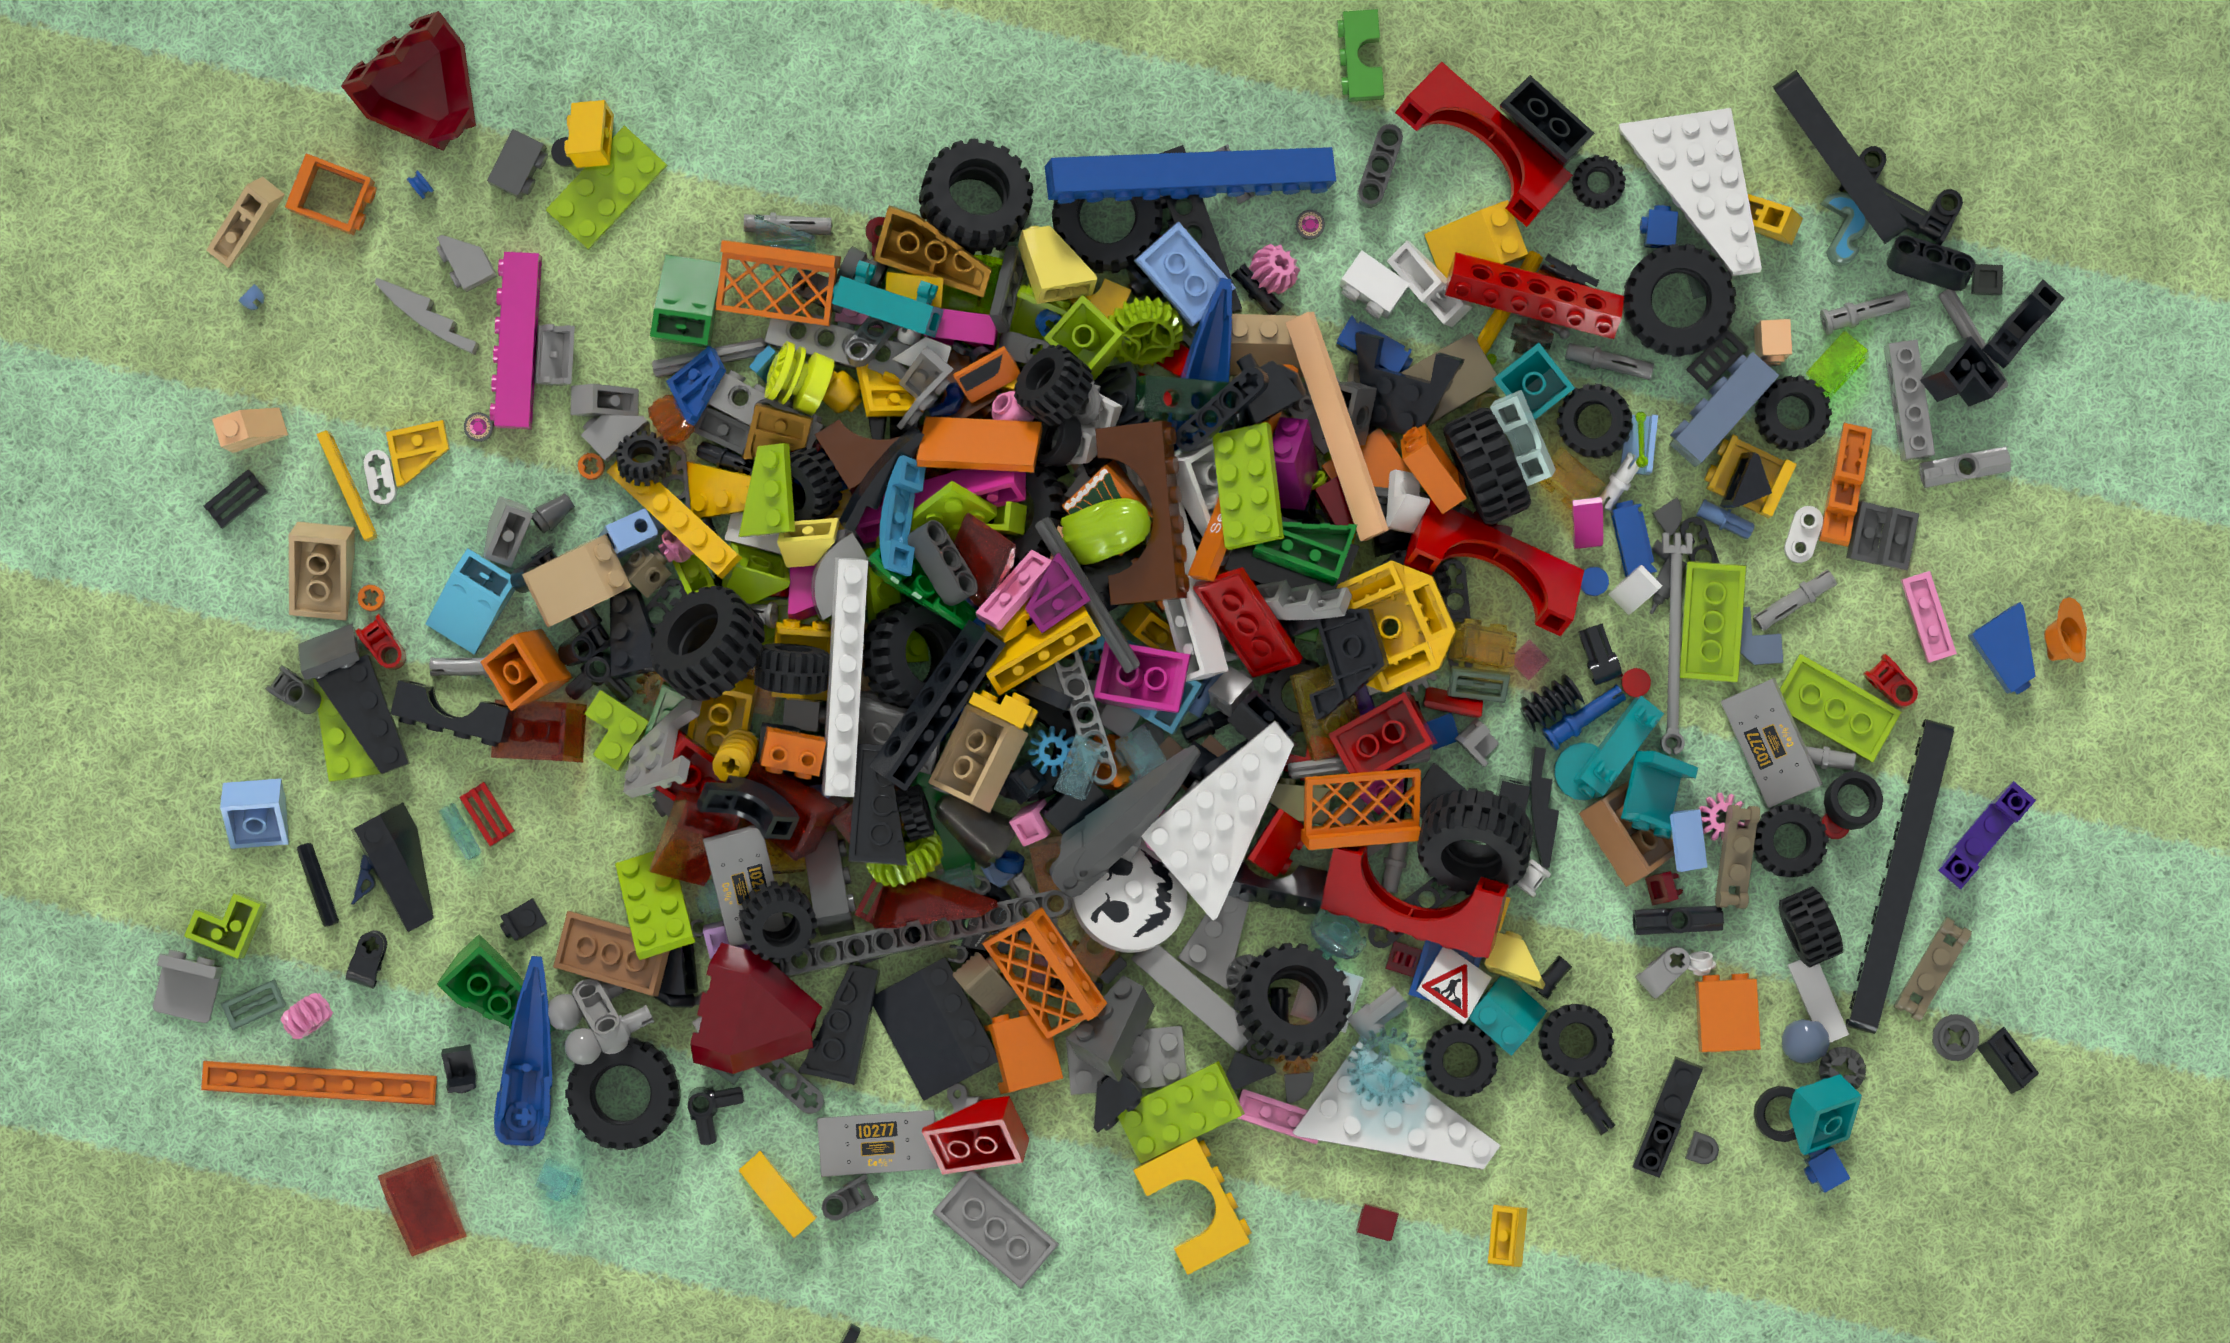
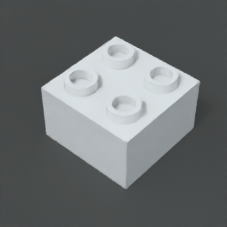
(1373, 285)

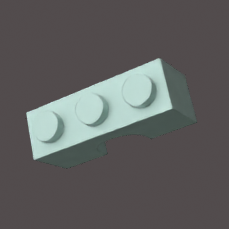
(1527, 443)

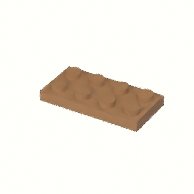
(607, 954)

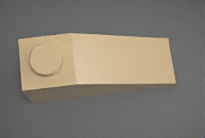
(245, 220)

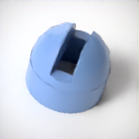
(250, 296)

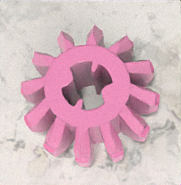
(1274, 269)
(1711, 814)
(306, 1016)

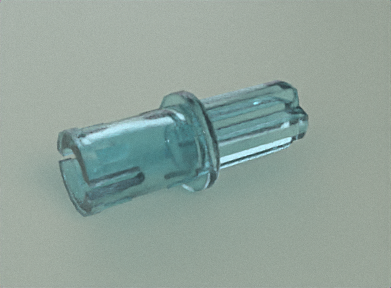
(460, 831)

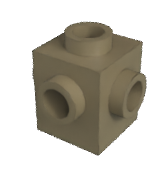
(646, 570)

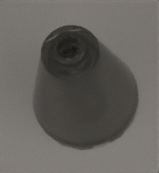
(975, 830)

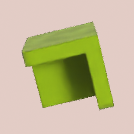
(1010, 519)

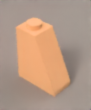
(249, 428)

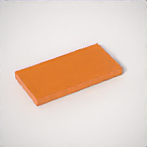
(979, 444)

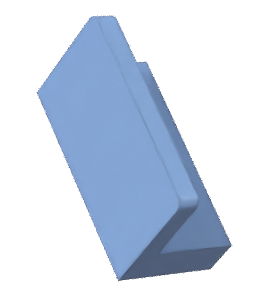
(1632, 444)
(1688, 840)

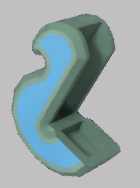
(1853, 227)

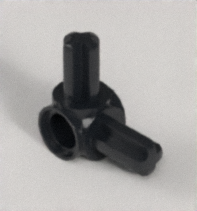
(590, 677)
(705, 1115)

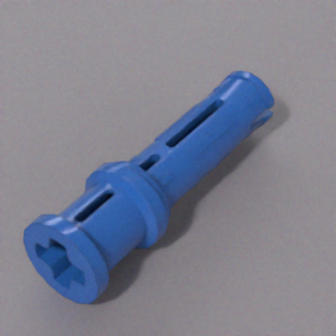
(1572, 724)

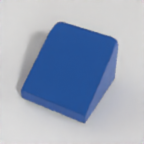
(1444, 730)

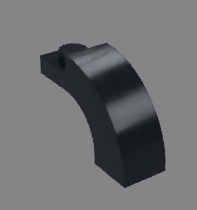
(2022, 323)
(751, 801)

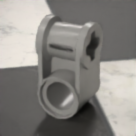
(1660, 974)

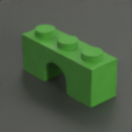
(1361, 81)

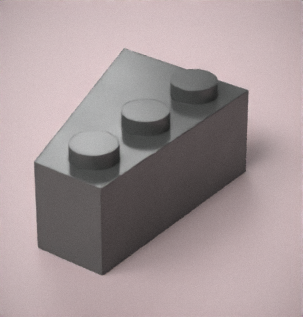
(829, 885)
(1109, 1037)

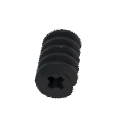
(1550, 702)

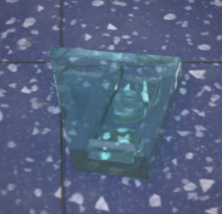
(782, 237)

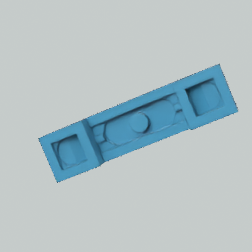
(897, 515)

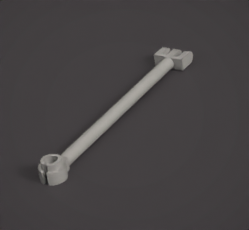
(1677, 551)

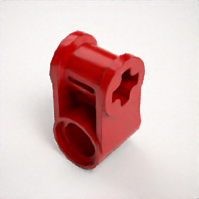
(379, 639)
(1891, 681)

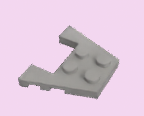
(652, 757)

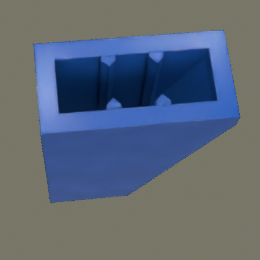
(2007, 649)

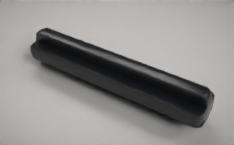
(317, 884)

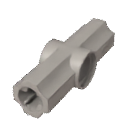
(1947, 470)

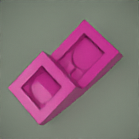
(1587, 522)

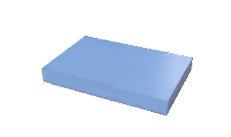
(1181, 272)

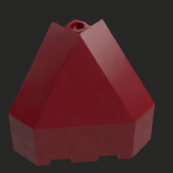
(417, 83)
(750, 1013)

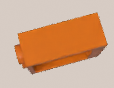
(303, 185)
(1433, 468)

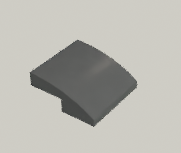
(1895, 539)

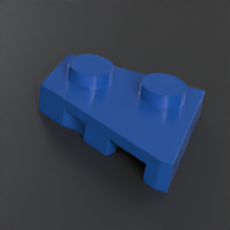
(696, 383)

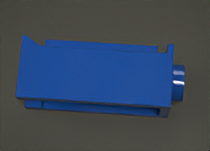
(1392, 355)
(1632, 537)

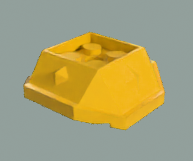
(1421, 615)

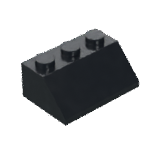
(1546, 120)

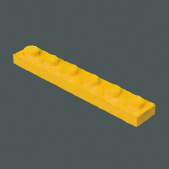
(681, 523)

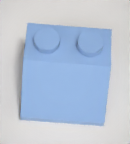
(255, 813)

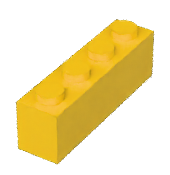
(1035, 650)

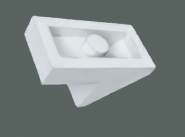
(1404, 503)

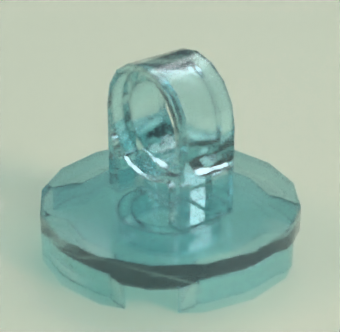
(1337, 935)

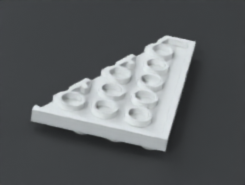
(1703, 173)
(1214, 823)
(1416, 1128)

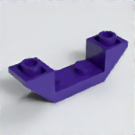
(1984, 833)

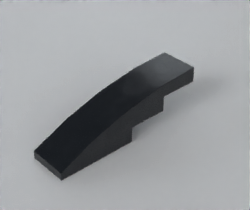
(876, 480)
(1542, 818)

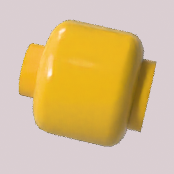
(842, 392)

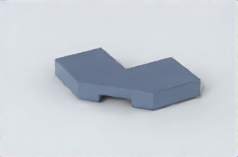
(1760, 648)

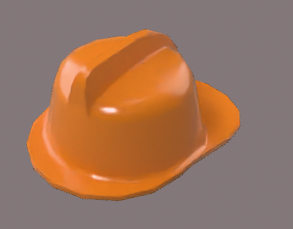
(2067, 634)

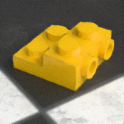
(1012, 709)

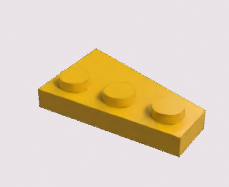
(716, 490)

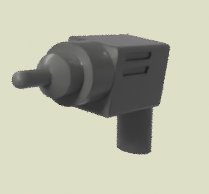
(1663, 576)

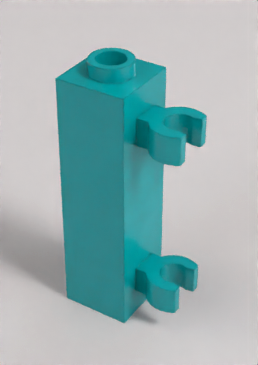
(888, 306)
(1618, 748)

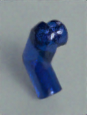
(951, 403)

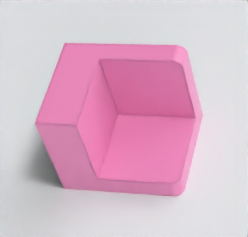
(1029, 823)

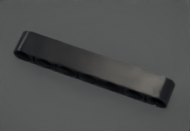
(1840, 157)

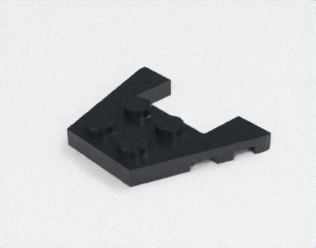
(1119, 385)
(1401, 398)
(1353, 654)

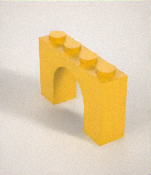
(1191, 1163)

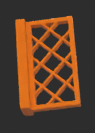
(781, 257)
(1358, 832)
(1061, 965)

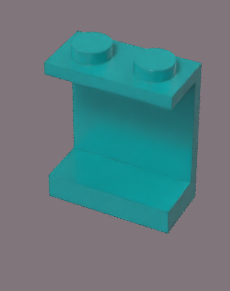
(1654, 791)

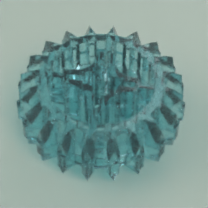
(1398, 1066)

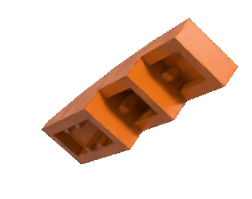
(1845, 484)

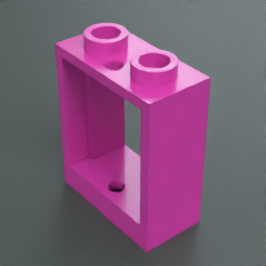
(966, 327)

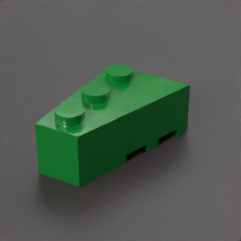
(1310, 549)

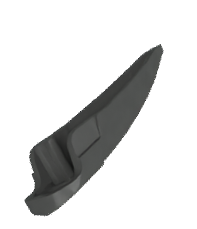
(1116, 825)

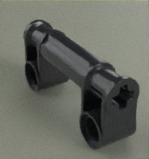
(1932, 223)
(591, 634)

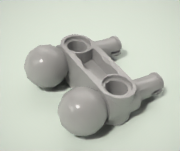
(606, 1029)

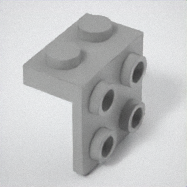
(923, 380)
(187, 986)

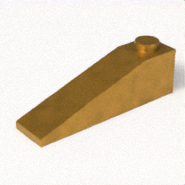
(923, 250)

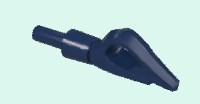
(364, 874)

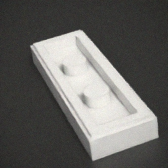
(1818, 998)

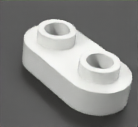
(1804, 534)

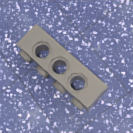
(734, 383)
(1909, 400)

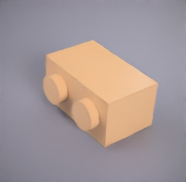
(1773, 341)

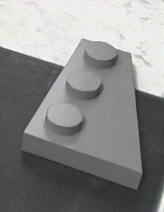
(1216, 941)

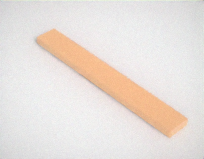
(1337, 426)

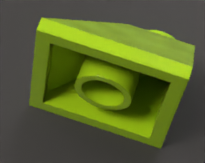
(1087, 335)
(756, 574)

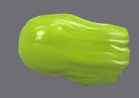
(1105, 529)

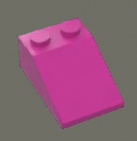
(1152, 686)

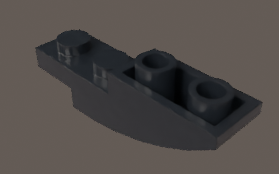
(1666, 1117)

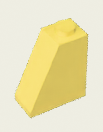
(1053, 266)

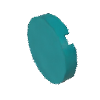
(1569, 765)

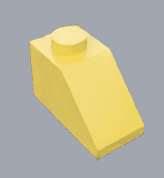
(808, 541)
(1513, 960)

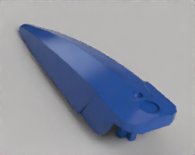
(1210, 348)
(526, 1078)

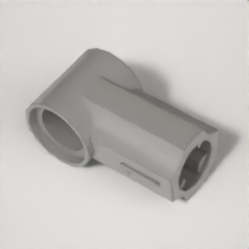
(1377, 1013)

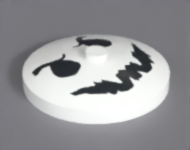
(1132, 904)

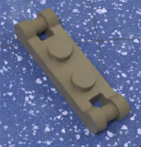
(1736, 856)
(1932, 969)

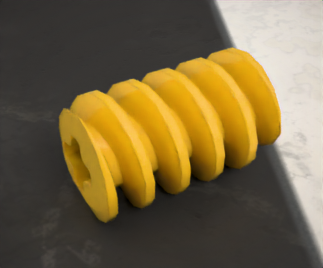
(735, 754)

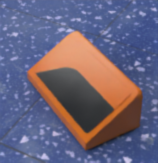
(987, 374)

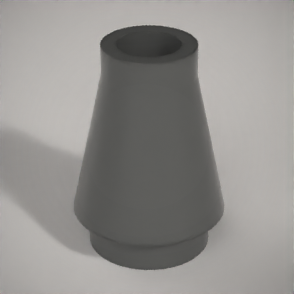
(551, 513)

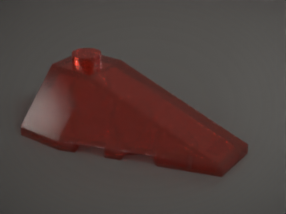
(928, 901)

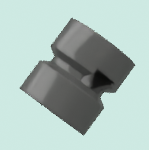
(850, 262)

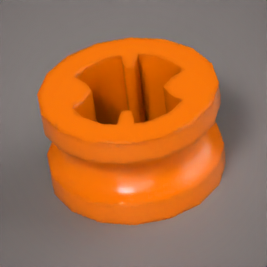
(582, 468)
(362, 596)

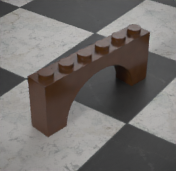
(856, 454)
(1160, 568)

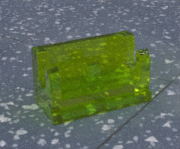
(1838, 364)

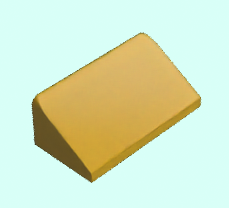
(1507, 1235)

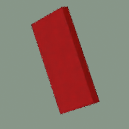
(1248, 622)

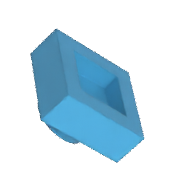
(763, 362)

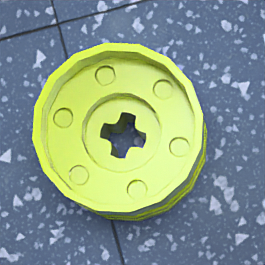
(792, 375)

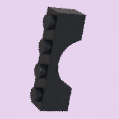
(419, 703)
(1298, 891)

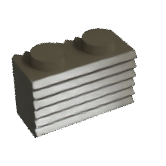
(984, 983)

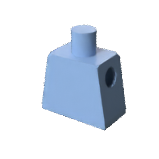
(626, 538)

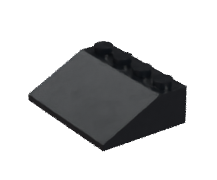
(934, 1029)

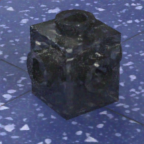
(1529, 333)

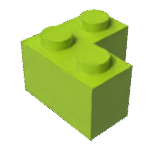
(623, 726)
(233, 931)

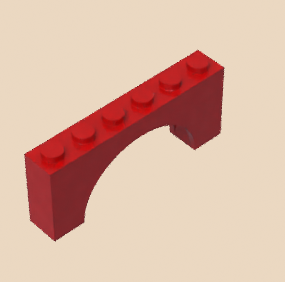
(1451, 101)
(1547, 580)
(1465, 926)

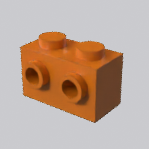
(792, 752)

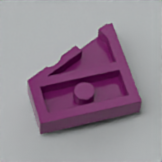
(1056, 595)

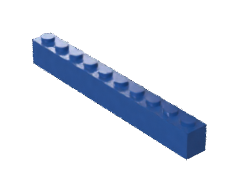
(1190, 174)

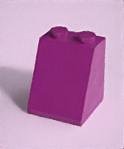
(1294, 462)

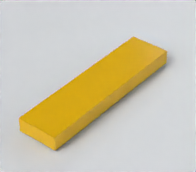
(347, 485)

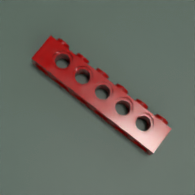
(1534, 295)

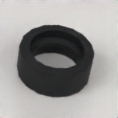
(1066, 445)
(1871, 790)
(1759, 1114)

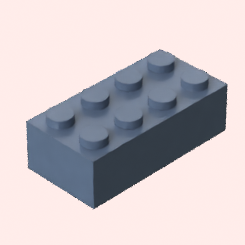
(1720, 413)

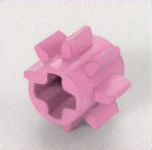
(673, 548)

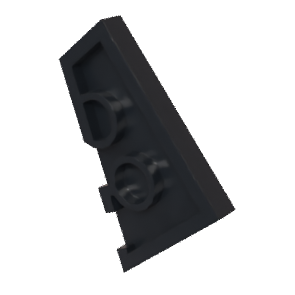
(629, 635)

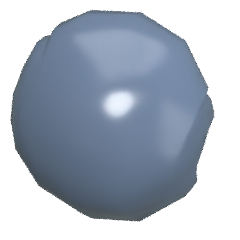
(1805, 1041)

